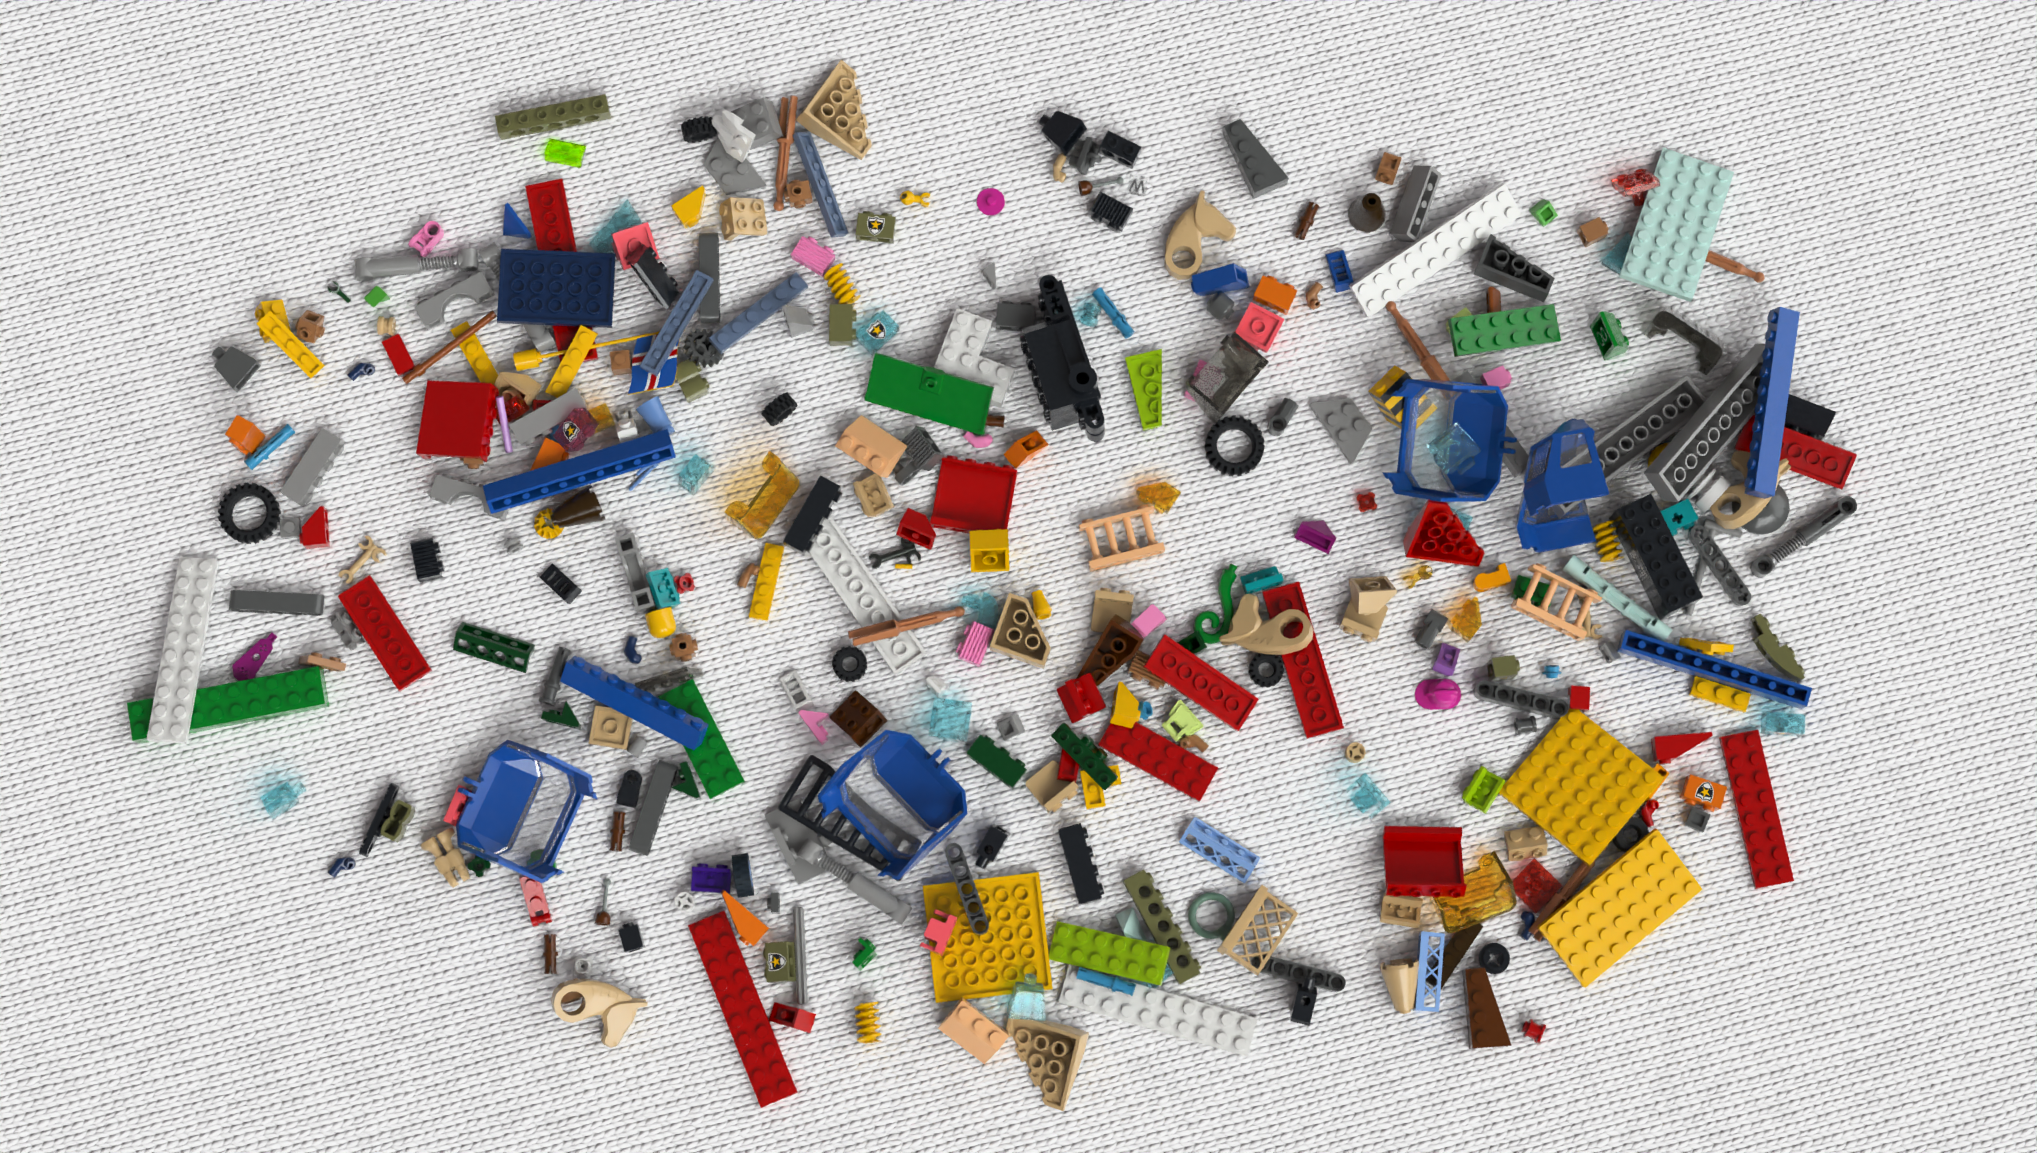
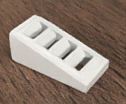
(936, 685)
(796, 703)

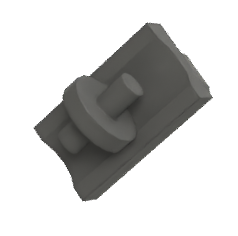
(1087, 157)

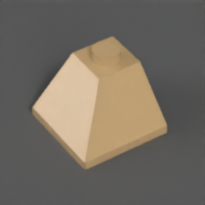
(512, 384)
(1370, 593)

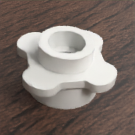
(582, 961)

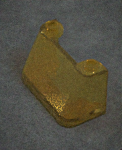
(768, 502)
(1486, 896)

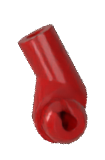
(1647, 810)

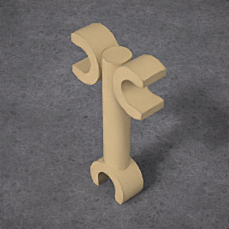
(370, 550)
(1587, 624)

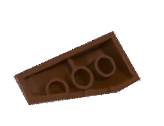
(1113, 649)

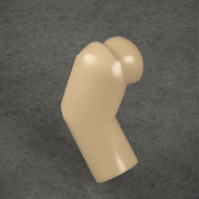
(1057, 167)

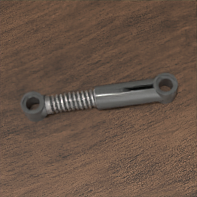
(1805, 535)

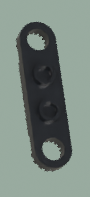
(381, 815)

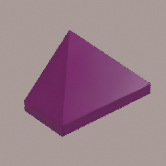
(1316, 535)

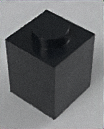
(631, 937)

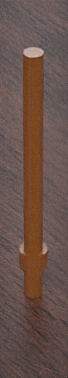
(420, 369)

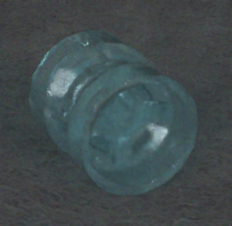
(1090, 314)

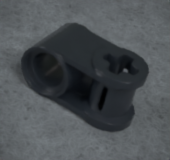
(629, 793)

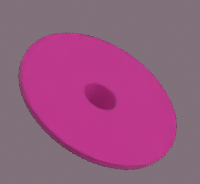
(990, 201)

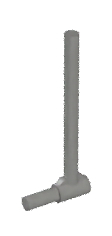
(1713, 529)

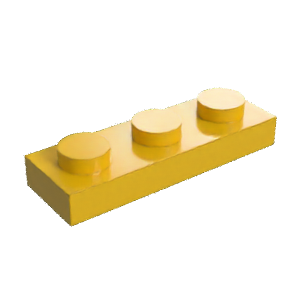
(1719, 694)

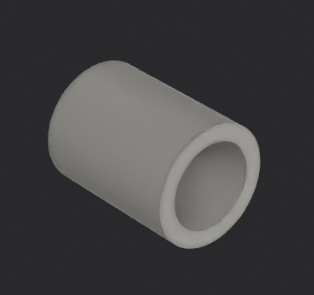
(637, 747)

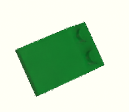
(1608, 335)

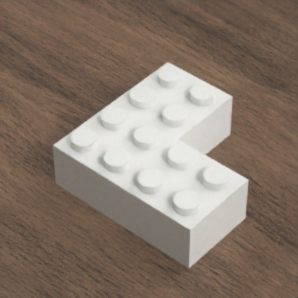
(963, 352)

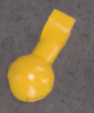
(910, 198)

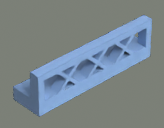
(1221, 846)
(1422, 957)

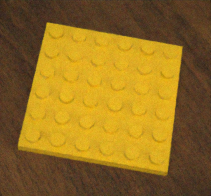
(1581, 785)
(1009, 950)

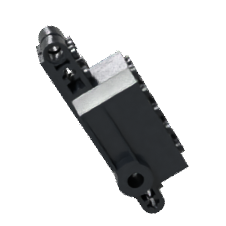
(1061, 365)

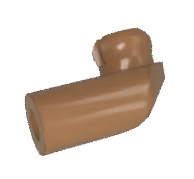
(1311, 296)
(746, 574)
(1193, 741)

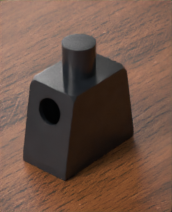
(1062, 130)
(996, 838)
(1303, 1007)

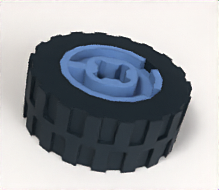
(742, 875)

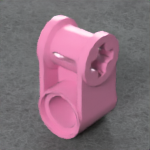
(424, 238)

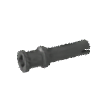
(552, 685)

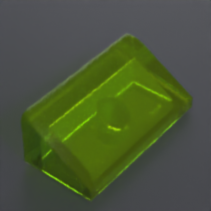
(565, 153)

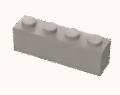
(1415, 203)
(547, 417)
(312, 467)

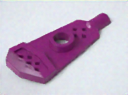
(247, 662)

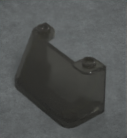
(1710, 345)
(1225, 376)

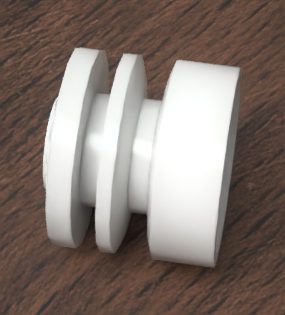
(1708, 490)

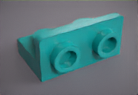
(1261, 580)
(663, 589)

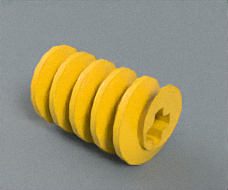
(840, 286)
(1606, 542)
(867, 1022)

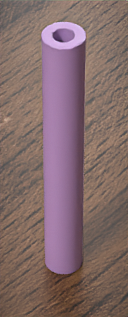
(504, 424)

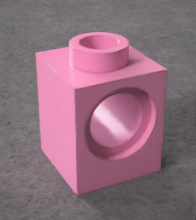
(1497, 377)

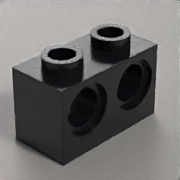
(1120, 149)

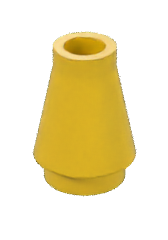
(1040, 605)

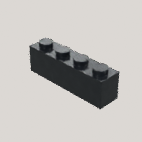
(812, 514)
(1079, 863)

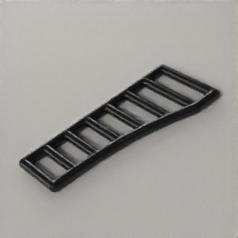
(816, 825)

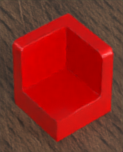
(1579, 697)

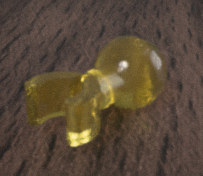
(1422, 574)

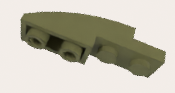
(1779, 657)

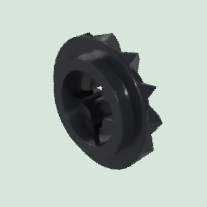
(1503, 959)

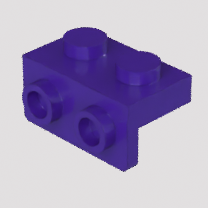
(711, 879)

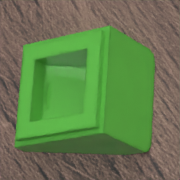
(1543, 212)

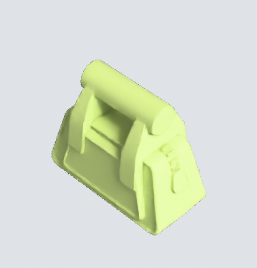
(1183, 719)

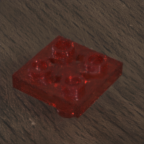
(1635, 185)
(1535, 872)

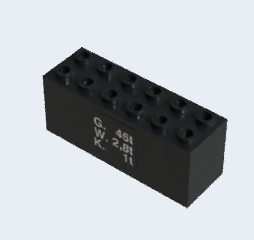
(1655, 557)

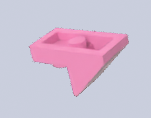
(1149, 620)
(812, 720)

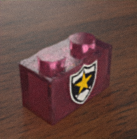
(576, 429)

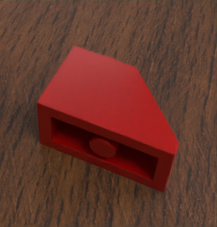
(916, 528)
(316, 530)
(792, 1017)

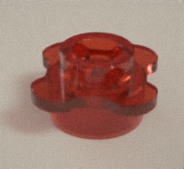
(1367, 497)

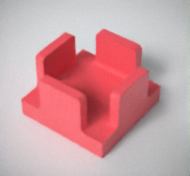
(631, 238)
(1259, 327)
(939, 932)

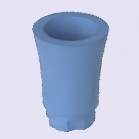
(655, 415)

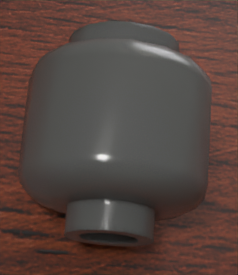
(1220, 306)

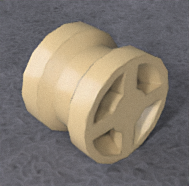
(386, 325)
(1357, 753)

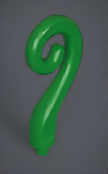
(1224, 589)

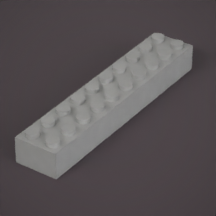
(1708, 430)
(1644, 431)

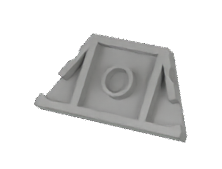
(731, 173)
(1344, 425)

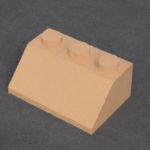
(871, 446)
(973, 1031)

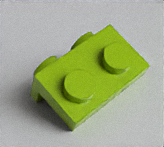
(1482, 789)

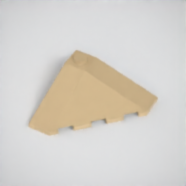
(836, 112)
(1051, 1054)

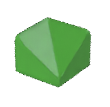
(376, 296)

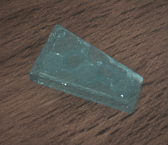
(623, 218)

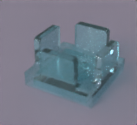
(1454, 450)
(950, 719)
(1368, 795)

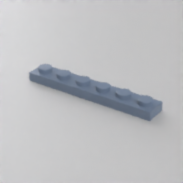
(820, 184)
(758, 313)
(676, 323)

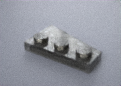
(670, 678)

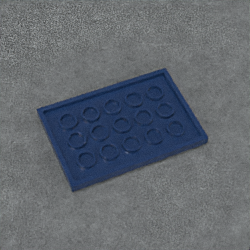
(556, 288)

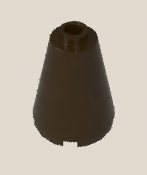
(1367, 213)
(578, 509)

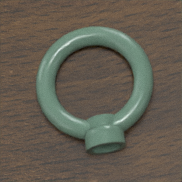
(1224, 929)

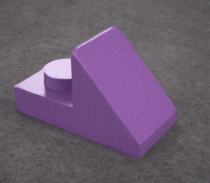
(1446, 660)

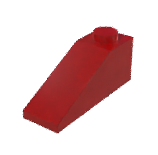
(1672, 746)

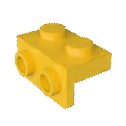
(277, 308)

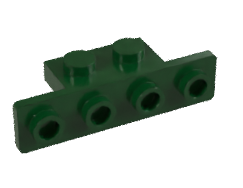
(1086, 755)

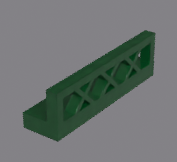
(493, 643)

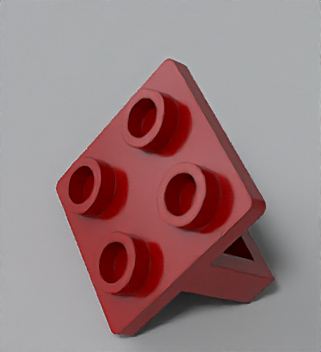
(1081, 697)

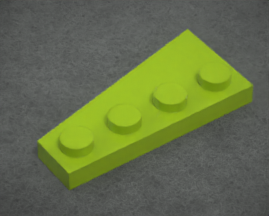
(1146, 382)

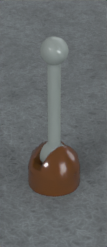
(1086, 186)
(603, 917)

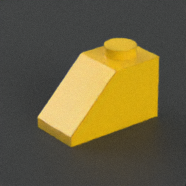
(690, 207)
(1124, 707)

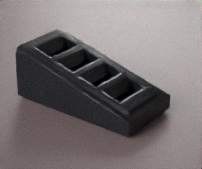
(569, 592)

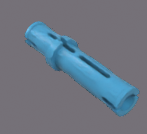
(1117, 318)
(271, 445)
(1106, 981)

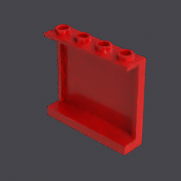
(457, 420)
(973, 495)
(1423, 861)

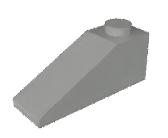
(798, 320)

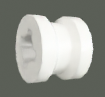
(682, 899)

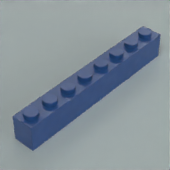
(634, 702)

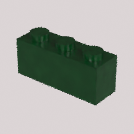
(997, 761)

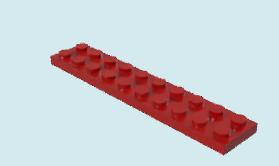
(555, 233)
(742, 1009)

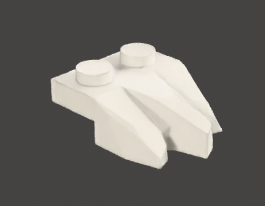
(733, 136)

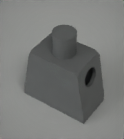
(235, 366)

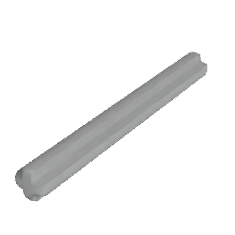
(800, 955)

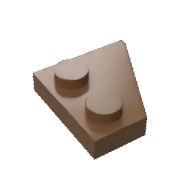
(316, 659)

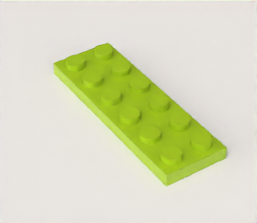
(1109, 953)

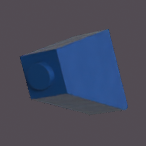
(1219, 280)

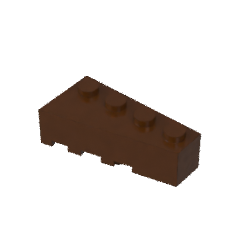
(1482, 1012)

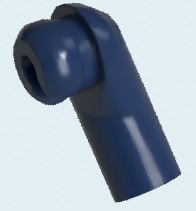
(361, 369)
(630, 651)
(344, 863)
(1529, 919)

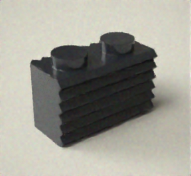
(1110, 211)
(426, 559)

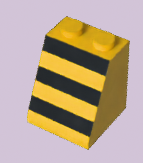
(1381, 393)

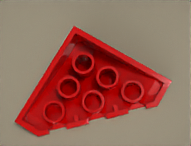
(1440, 537)

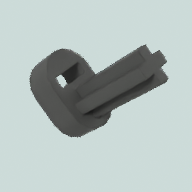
(906, 473)

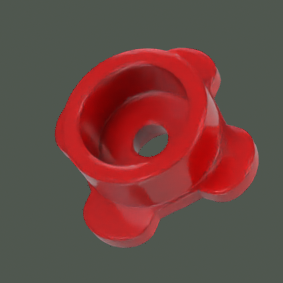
(687, 578)

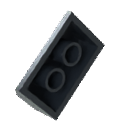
(653, 275)
(1808, 417)

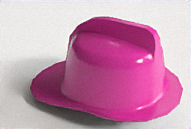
(1438, 694)

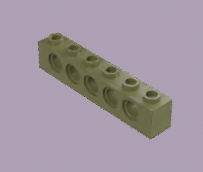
(553, 117)
(1144, 879)

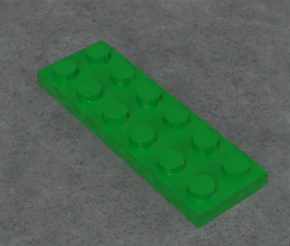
(1504, 330)
(712, 758)

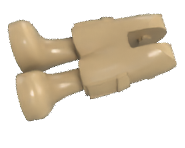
(451, 861)

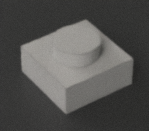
(290, 528)

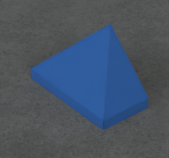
(513, 225)

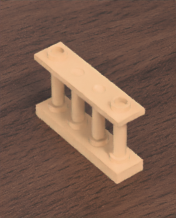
(1135, 552)
(1541, 612)

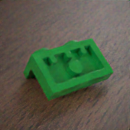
(1521, 586)
(863, 957)

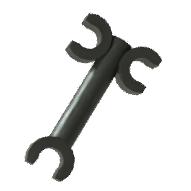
(909, 550)

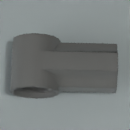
(1283, 416)
(1432, 626)

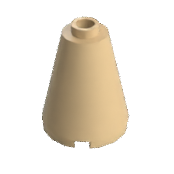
(1401, 982)

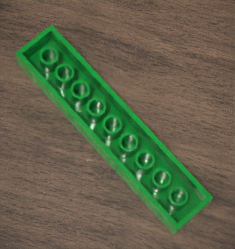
(243, 701)

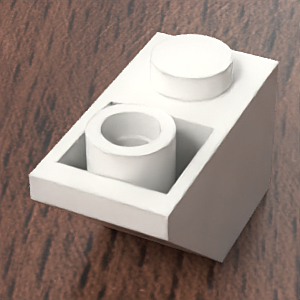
(625, 425)

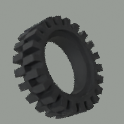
(1236, 424)
(236, 495)

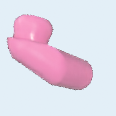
(978, 441)

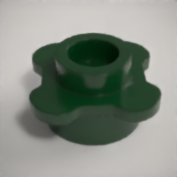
(479, 870)

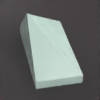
(1130, 924)

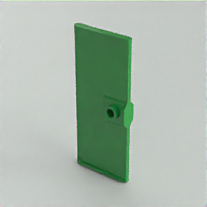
(929, 393)

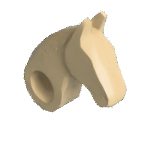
(1186, 234)
(1750, 505)
(1265, 637)
(602, 999)

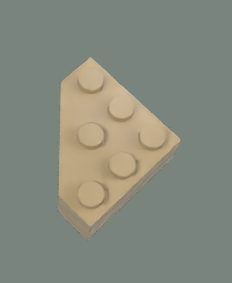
(1020, 633)

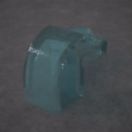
(987, 608)

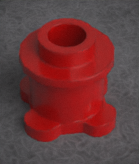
(1533, 1030)

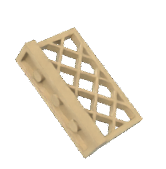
(1242, 925)

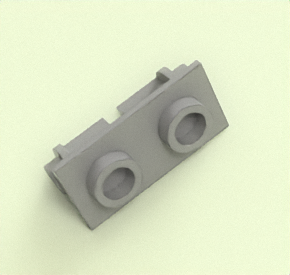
(343, 622)

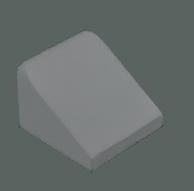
(990, 275)
(1609, 652)
(1010, 727)

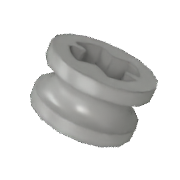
(513, 545)

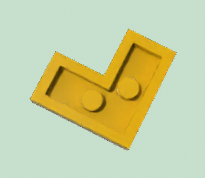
(1707, 647)
(1093, 792)

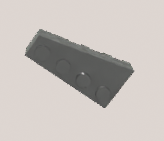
(1254, 162)
(1512, 271)

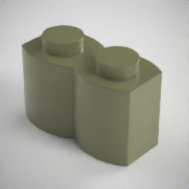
(690, 380)
(400, 816)

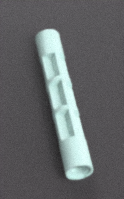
(1584, 574)

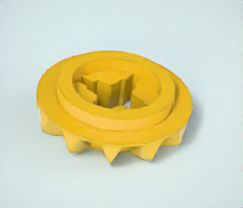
(546, 532)

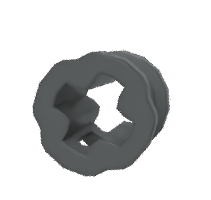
(1525, 725)

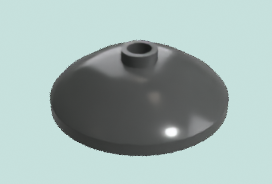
(1771, 516)

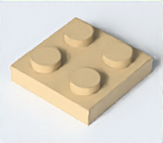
(610, 728)

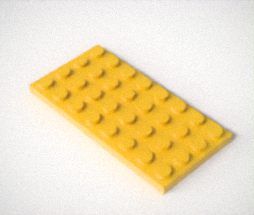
(1619, 908)

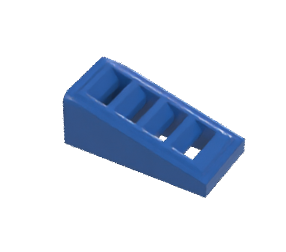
(1342, 282)

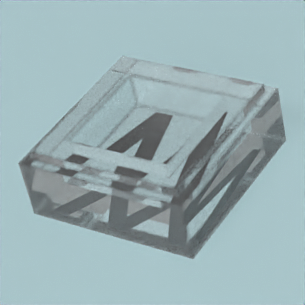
(1137, 185)

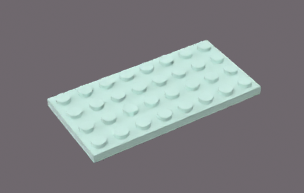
(1677, 225)

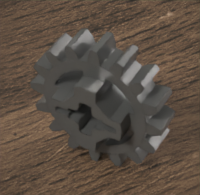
(702, 349)

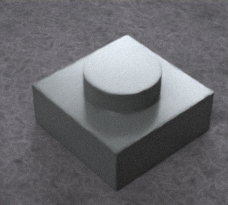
(1697, 819)
(774, 903)

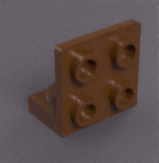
(858, 718)

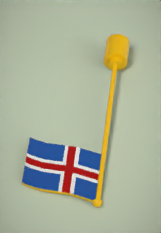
(641, 379)

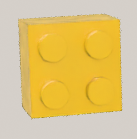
(989, 550)

